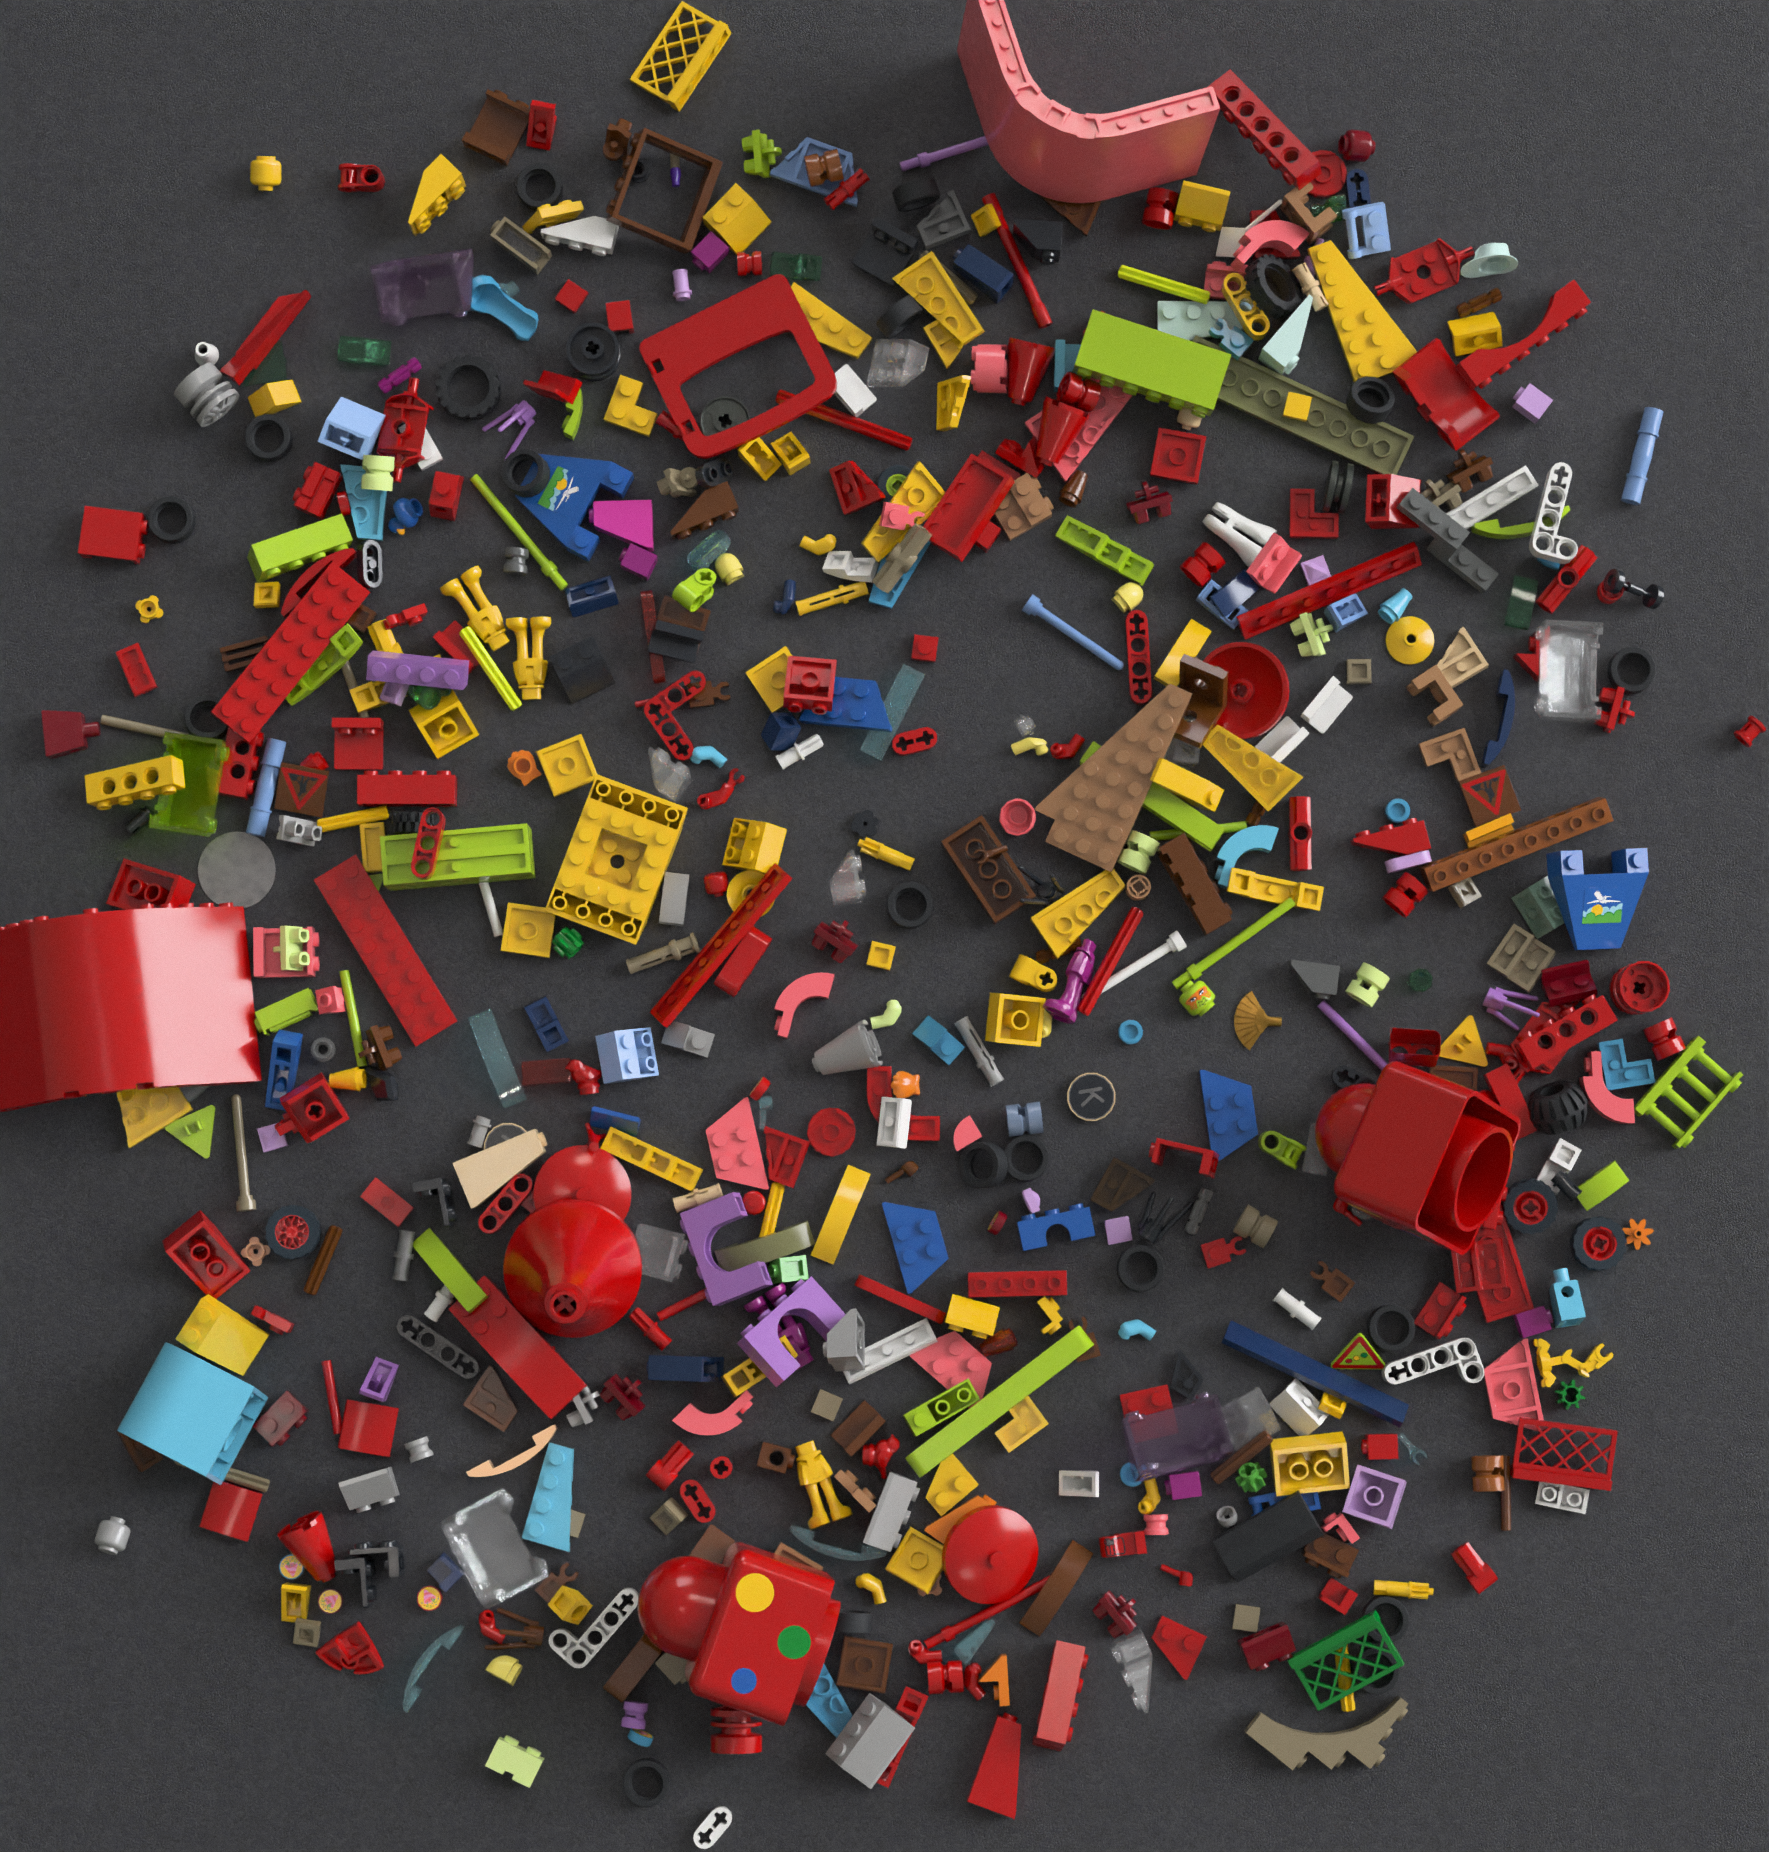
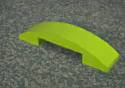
(1492, 530)
(333, 658)

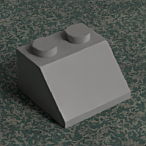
(846, 1343)
(369, 1489)

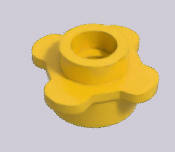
(151, 602)

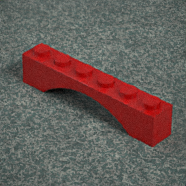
(1484, 363)

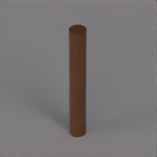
(1506, 1497)

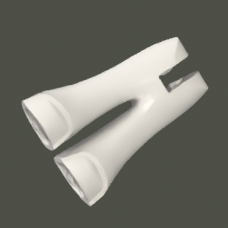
(1243, 546)

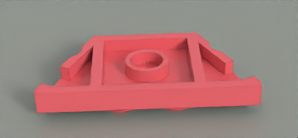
(736, 1147)
(954, 1361)
(1513, 1386)

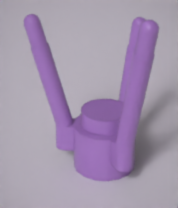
(521, 414)
(1495, 1000)

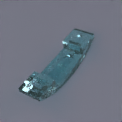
(497, 1058)
(867, 1552)
(412, 1690)

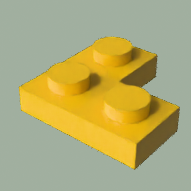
(623, 409)
(1026, 1423)

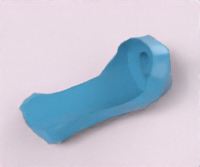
(490, 299)

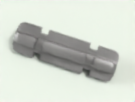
(1198, 1211)

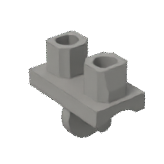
(298, 831)
(582, 1414)

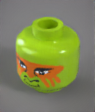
(1197, 998)

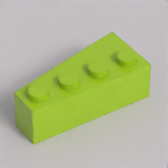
(298, 547)

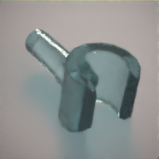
(510, 288)
(765, 1103)
(1412, 1449)

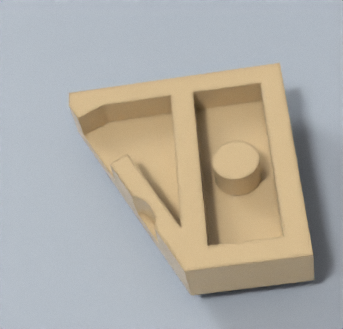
(1461, 660)

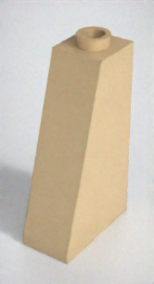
(495, 1166)

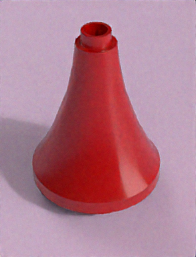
(572, 1268)

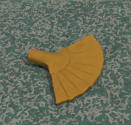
(1252, 1020)

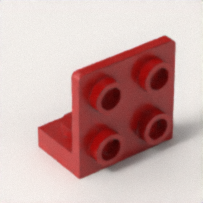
(358, 743)

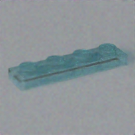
(896, 706)

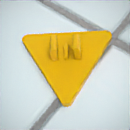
(1465, 1044)

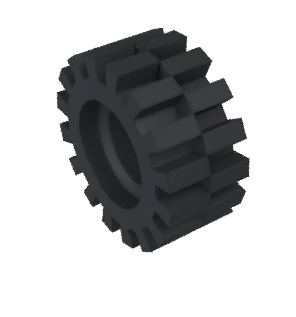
(408, 822)

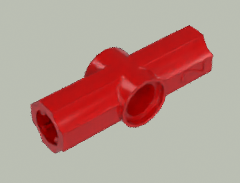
(1556, 590)
(1300, 818)

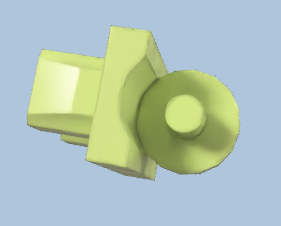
(1306, 625)
(291, 948)

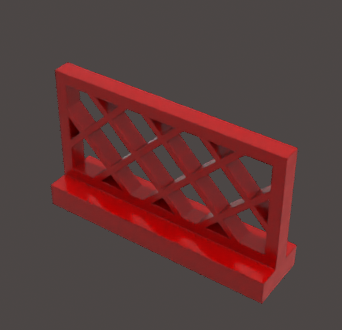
(1560, 1475)

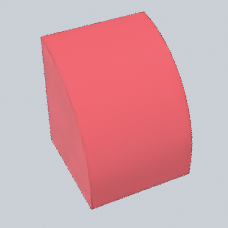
(965, 1134)

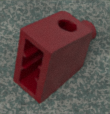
(66, 732)

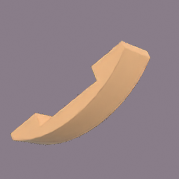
(541, 1440)

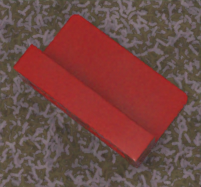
(555, 387)
(454, 645)

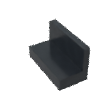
(674, 641)

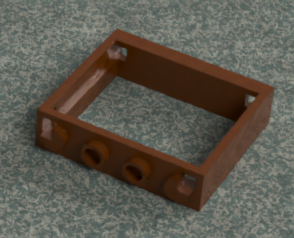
(701, 200)

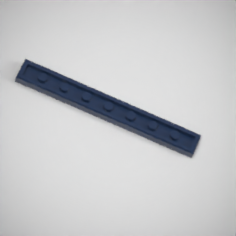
(1315, 1373)

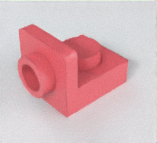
(330, 1000)
(1345, 1530)

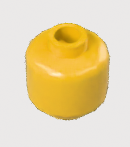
(265, 172)

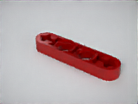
(1138, 657)
(900, 1299)

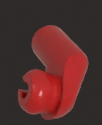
(1067, 751)
(1504, 1053)
(488, 1626)
(922, 1654)

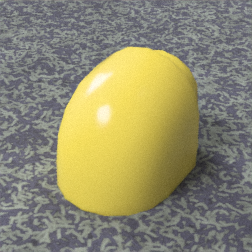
(728, 568)
(1128, 596)
(505, 1668)

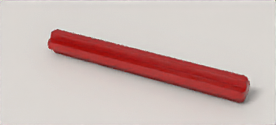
(1110, 961)

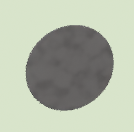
(236, 869)

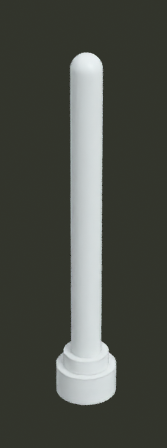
(1173, 943)

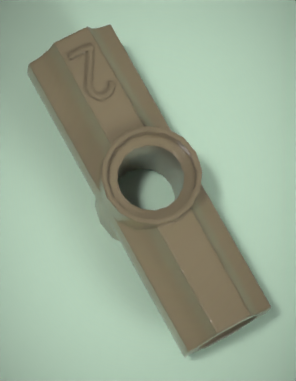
(901, 558)

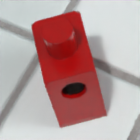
(445, 495)

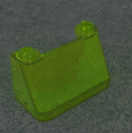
(194, 808)

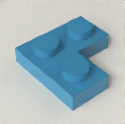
(1620, 1073)

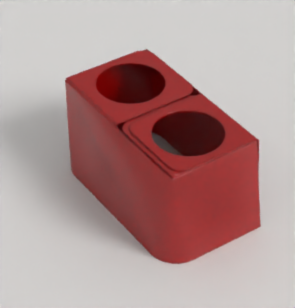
(1405, 1037)

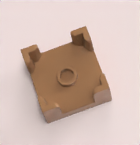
(1300, 215)
(1441, 692)

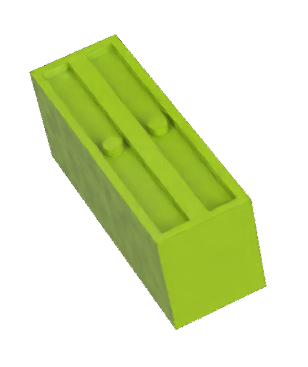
(1151, 364)
(463, 858)

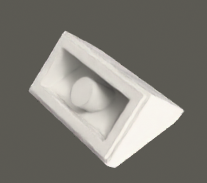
(894, 1122)

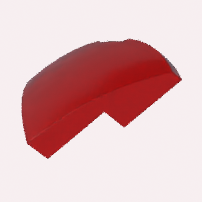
(352, 1651)

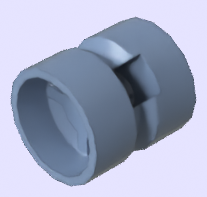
(1024, 1119)

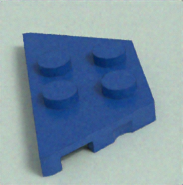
(855, 705)
(1227, 1112)
(916, 1242)

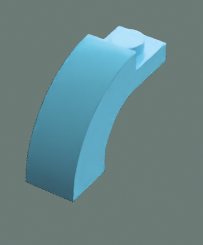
(1249, 839)

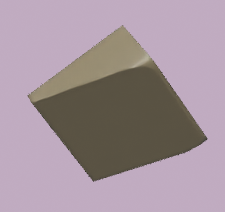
(668, 1516)

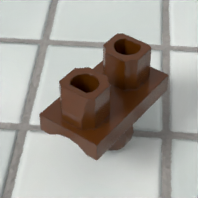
(617, 140)
(1480, 466)
(376, 1038)

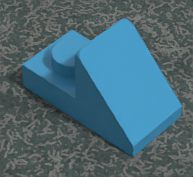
(938, 1040)

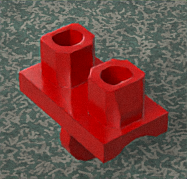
(1614, 698)

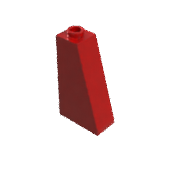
(998, 1770)

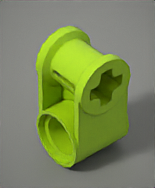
(695, 589)
(1282, 1149)

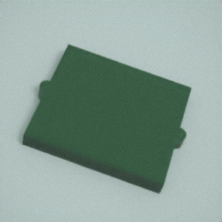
(271, 368)

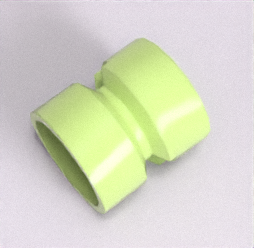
(377, 472)
(1138, 852)
(1373, 978)

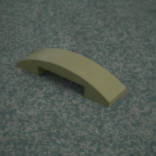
(766, 1247)

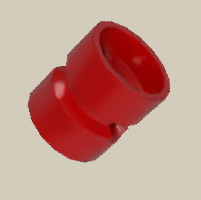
(1159, 213)
(1082, 393)
(1201, 566)
(1403, 903)
(1664, 1039)
(945, 1677)

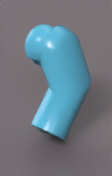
(707, 753)
(1136, 1327)

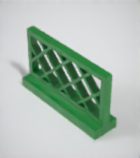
(1333, 1642)

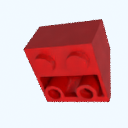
(1383, 498)

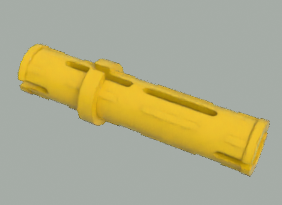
(804, 605)

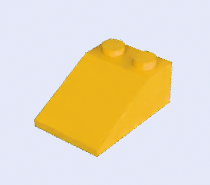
(222, 1335)

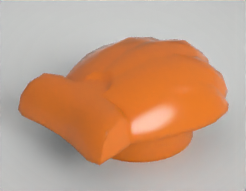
(523, 766)
(905, 1084)

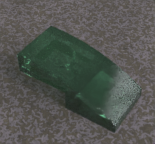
(796, 267)
(364, 350)
(1521, 602)

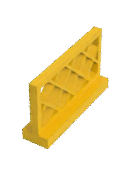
(699, 61)

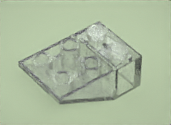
(1137, 1663)

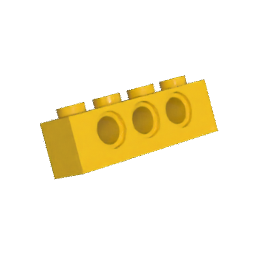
(100, 784)

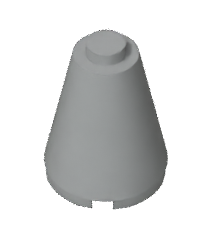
(849, 1051)

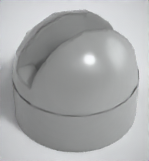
(1224, 1511)

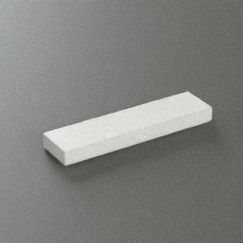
(1494, 498)
(894, 1349)

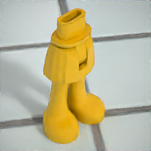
(488, 621)
(530, 671)
(814, 1469)

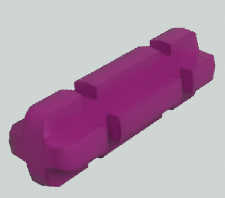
(399, 375)

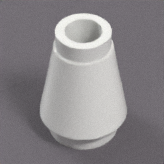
(210, 356)

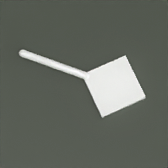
(1230, 236)

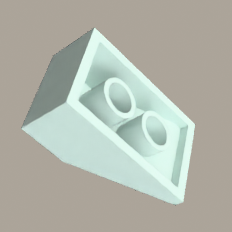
(1283, 348)

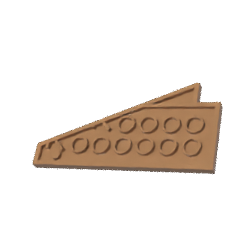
(1106, 793)

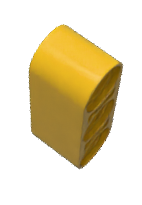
(1246, 319)

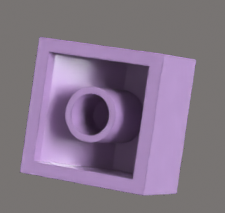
(1374, 1496)

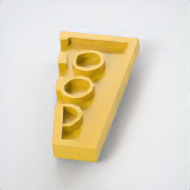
(936, 292)
(918, 492)
(1256, 771)
(1073, 914)

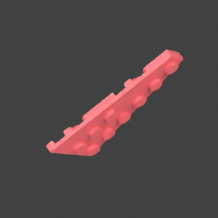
(1106, 410)

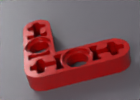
(668, 706)

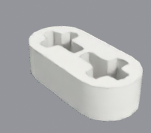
(717, 1831)

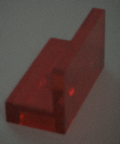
(546, 1072)

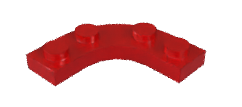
(878, 1086)

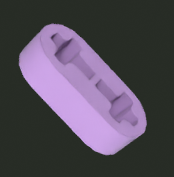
(1408, 861)

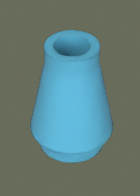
(1394, 607)

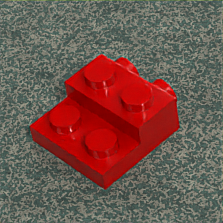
(809, 684)

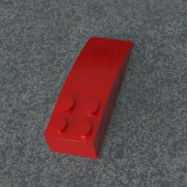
(520, 1350)

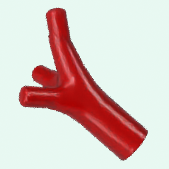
(593, 1139)

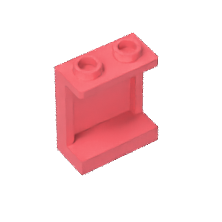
(268, 963)

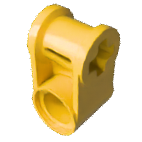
(1029, 972)

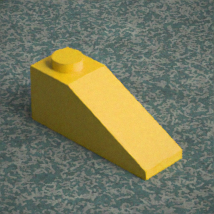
(1187, 785)
(748, 1373)

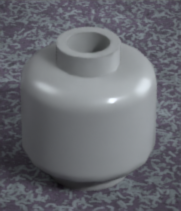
(112, 1536)

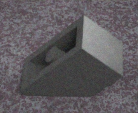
(1317, 977)

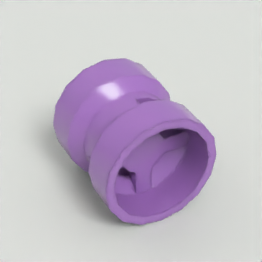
(634, 1714)

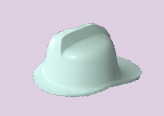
(1490, 260)

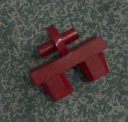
(1160, 501)
(834, 935)
(626, 1393)
(1119, 1610)

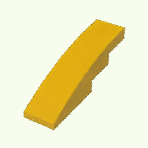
(651, 1159)

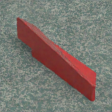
(265, 336)

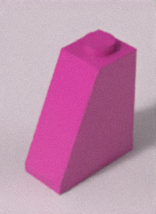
(625, 520)

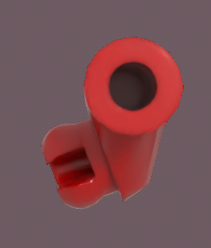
(970, 1680)

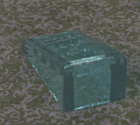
(970, 1644)

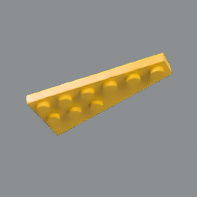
(1364, 329)
(150, 1111)

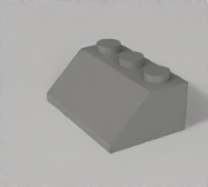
(891, 1512)
(870, 1740)

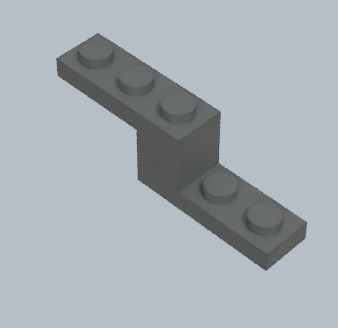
(1447, 540)

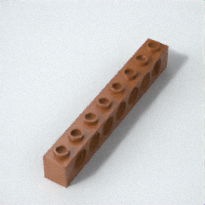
(1516, 843)

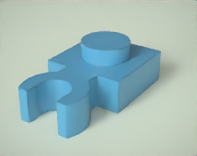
(1233, 340)

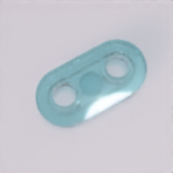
(709, 550)

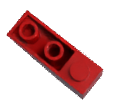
(1399, 841)

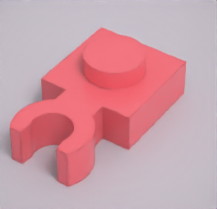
(897, 516)

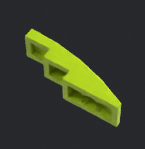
(1104, 550)
(449, 1270)

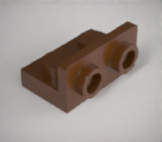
(1331, 1554)

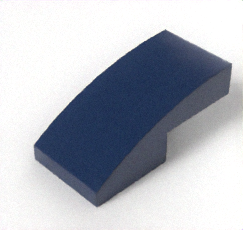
(1234, 593)
(546, 1023)

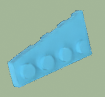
(552, 1501)

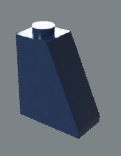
(983, 272)
(685, 1368)

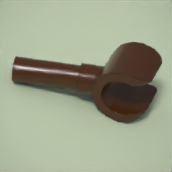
(989, 853)
(908, 1168)

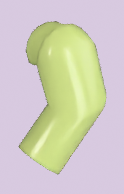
(889, 1017)

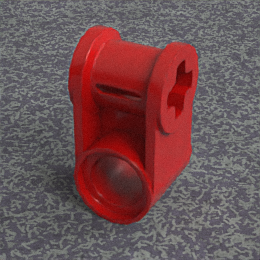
(355, 178)

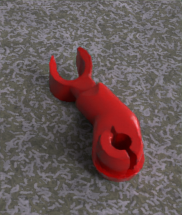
(720, 796)

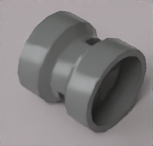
(515, 561)

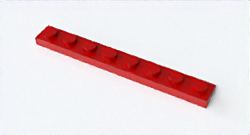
(1329, 590)
(721, 945)

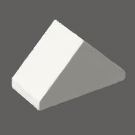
(1079, 1483)

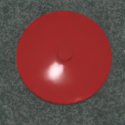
(1255, 688)
(583, 1176)
(990, 1554)

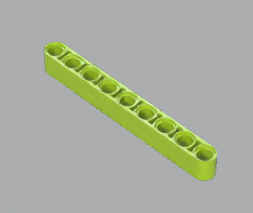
(999, 1401)

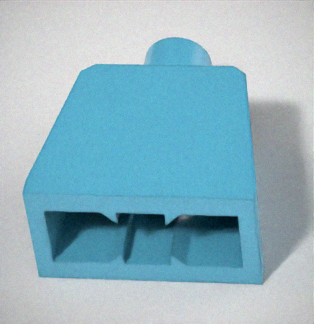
(1566, 1310)

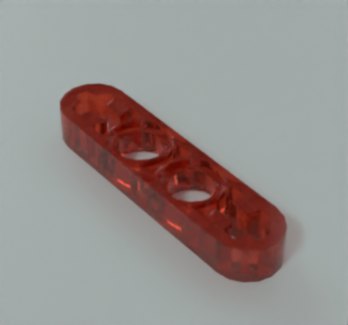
(649, 618)

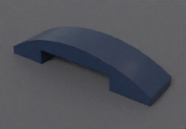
(1504, 690)

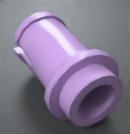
(681, 285)

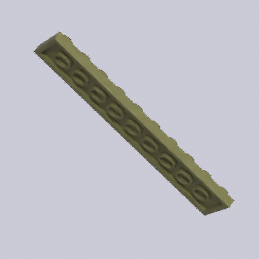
(1328, 423)

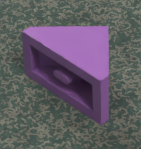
(379, 1379)

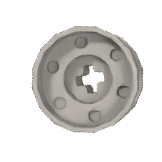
(206, 394)

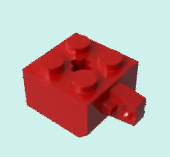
(303, 1119)

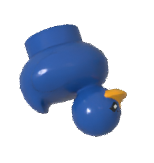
(406, 515)

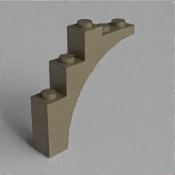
(1329, 1747)

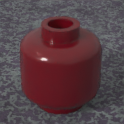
(1356, 145)

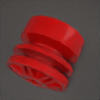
(1652, 991)
(736, 1732)

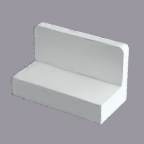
(853, 391)
(1327, 706)
(1282, 739)
(1298, 1408)

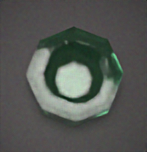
(1420, 980)

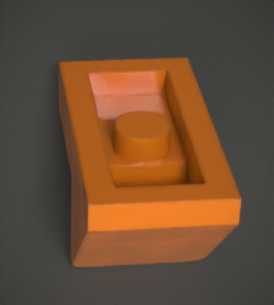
(998, 1672)

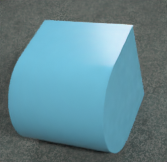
(193, 1413)

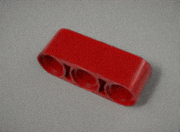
(427, 831)
(742, 961)
(495, 1210)

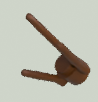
(532, 1635)

